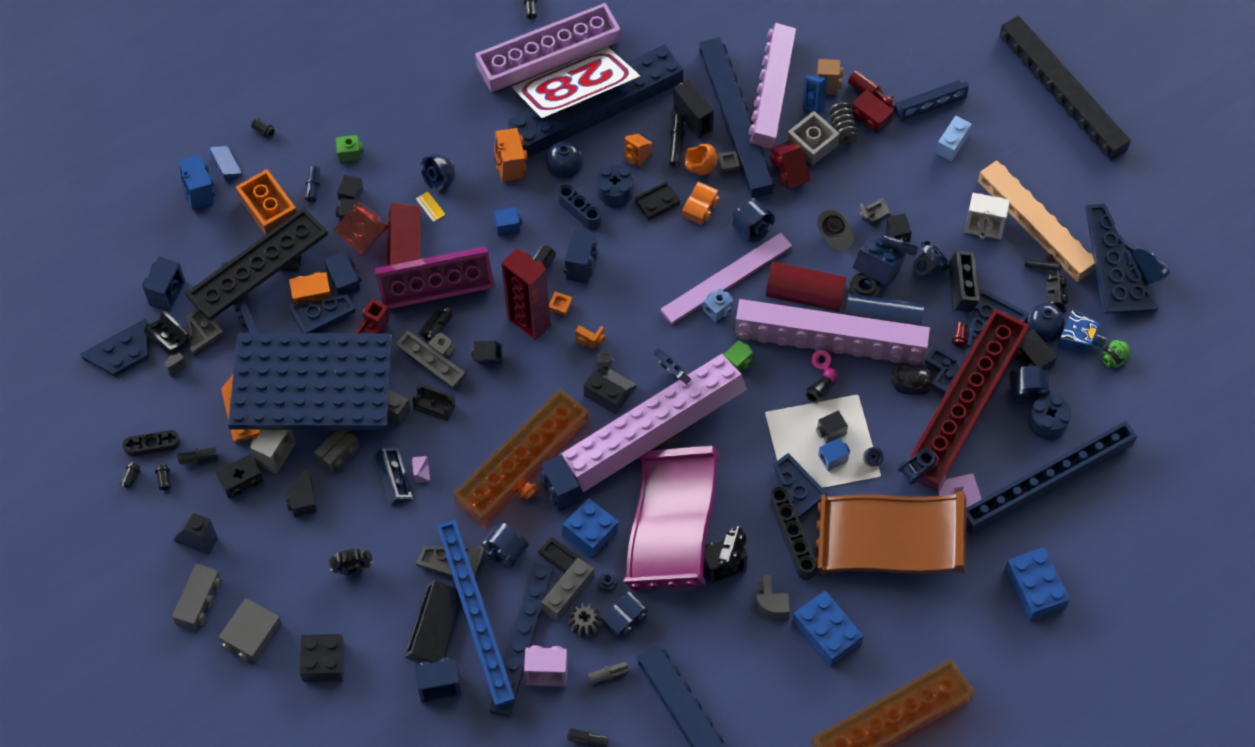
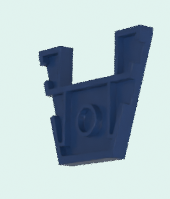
(672, 367)

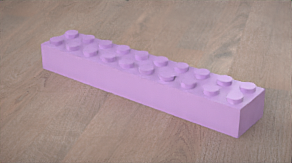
(831, 332)
(653, 422)

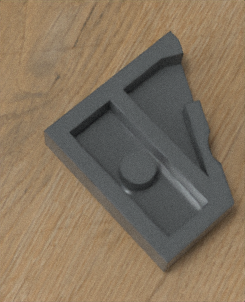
(201, 331)

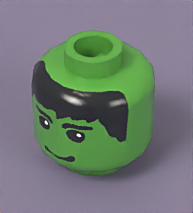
(1116, 354)

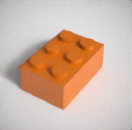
(265, 201)

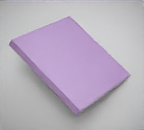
(962, 483)

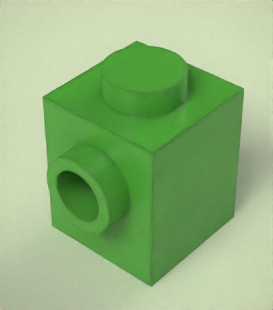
(349, 148)
(740, 355)

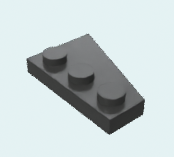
(435, 560)

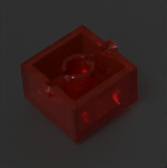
(361, 228)

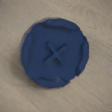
(933, 258)

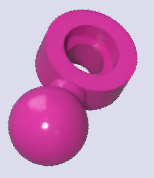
(830, 372)

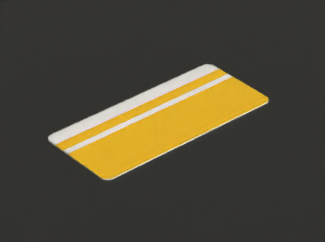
(430, 206)

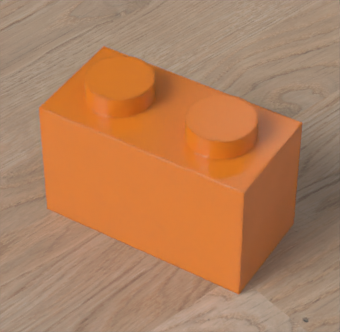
(310, 288)

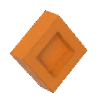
(560, 303)

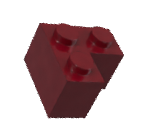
(791, 161)

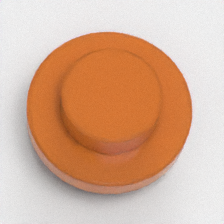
(528, 491)

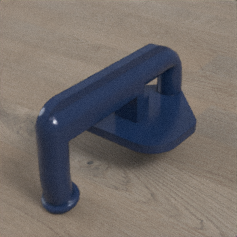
(1150, 267)

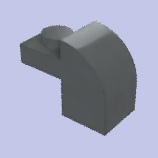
(772, 605)

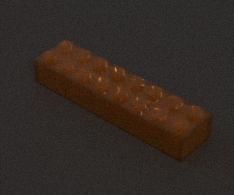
(521, 457)
(901, 711)

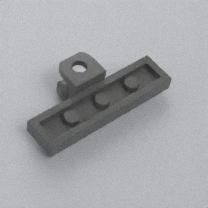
(433, 356)

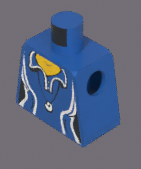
(1080, 333)

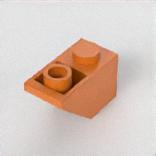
(637, 149)

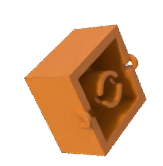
(510, 154)

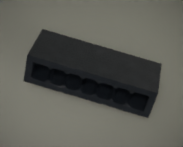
(433, 623)

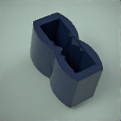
(624, 615)

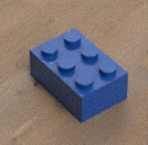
(1037, 584)
(827, 628)

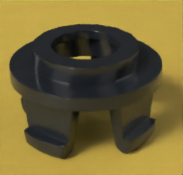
(860, 278)

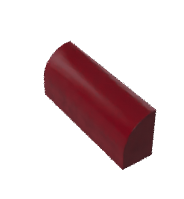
(403, 233)
(806, 286)

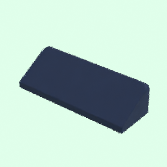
(393, 475)

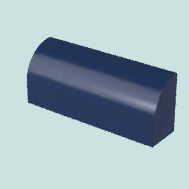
(885, 309)

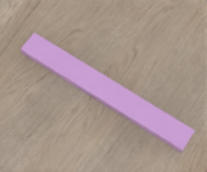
(726, 278)

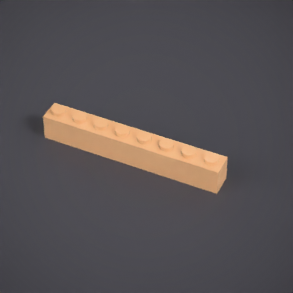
(1038, 221)

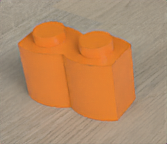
(700, 203)

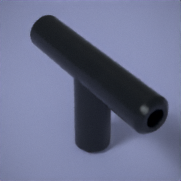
(1044, 264)

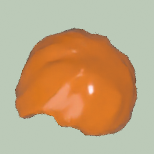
(701, 159)

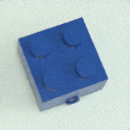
(196, 182)
(590, 528)

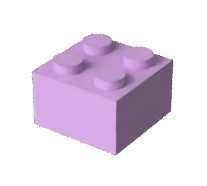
(546, 666)

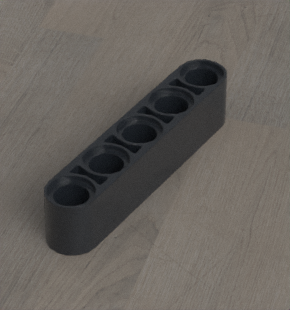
(792, 541)

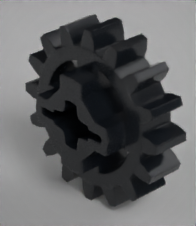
(350, 561)

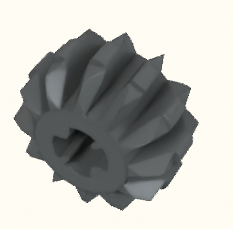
(587, 613)

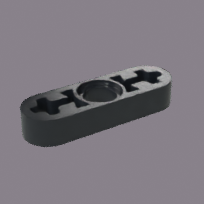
(146, 437)

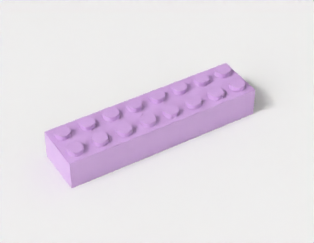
(548, 47)

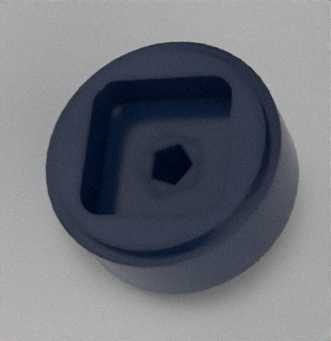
(873, 456)

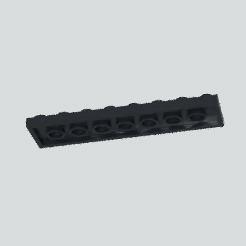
(256, 264)

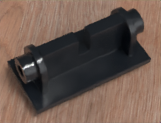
(1057, 285)
(436, 323)
(735, 540)

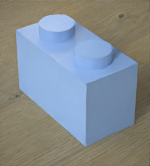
(953, 138)

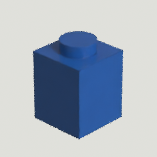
(507, 221)
(834, 454)

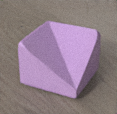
(421, 469)

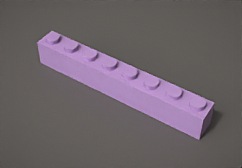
(773, 85)

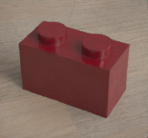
(872, 111)

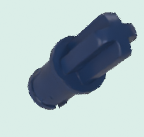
(312, 183)
(899, 245)

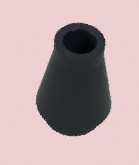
(817, 391)

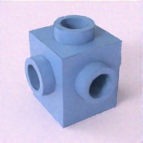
(718, 304)

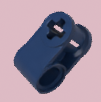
(915, 469)

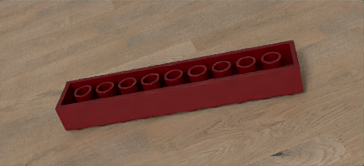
(970, 394)

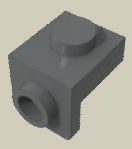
(875, 212)

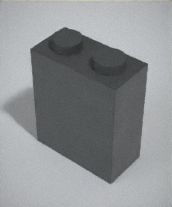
(249, 631)

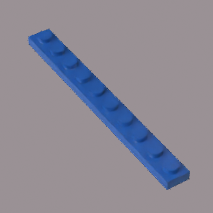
(475, 613)

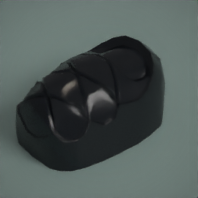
(911, 380)

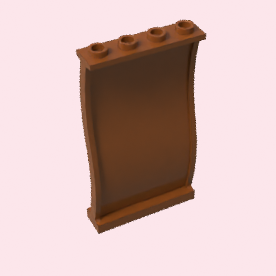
(892, 533)

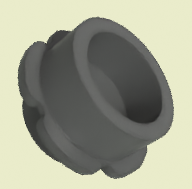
(604, 359)

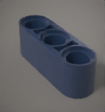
(577, 199)

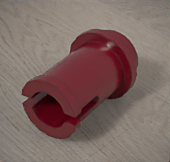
(959, 339)

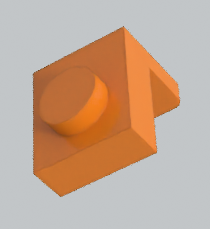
(588, 338)

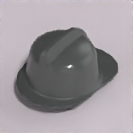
(835, 229)

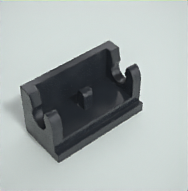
(433, 402)

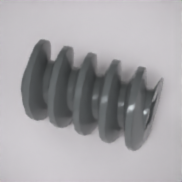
(843, 122)

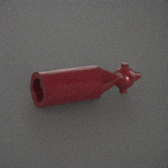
(863, 83)

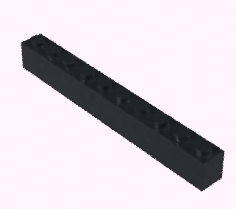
(1064, 88)

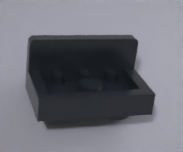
(167, 333)

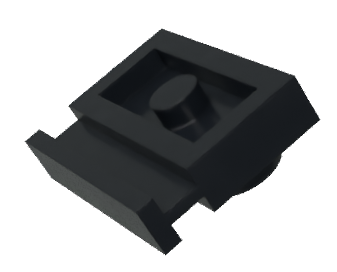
(657, 200)

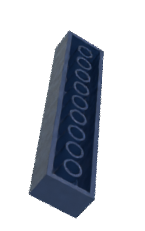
(657, 74)

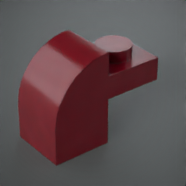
(375, 318)

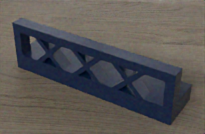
(931, 100)

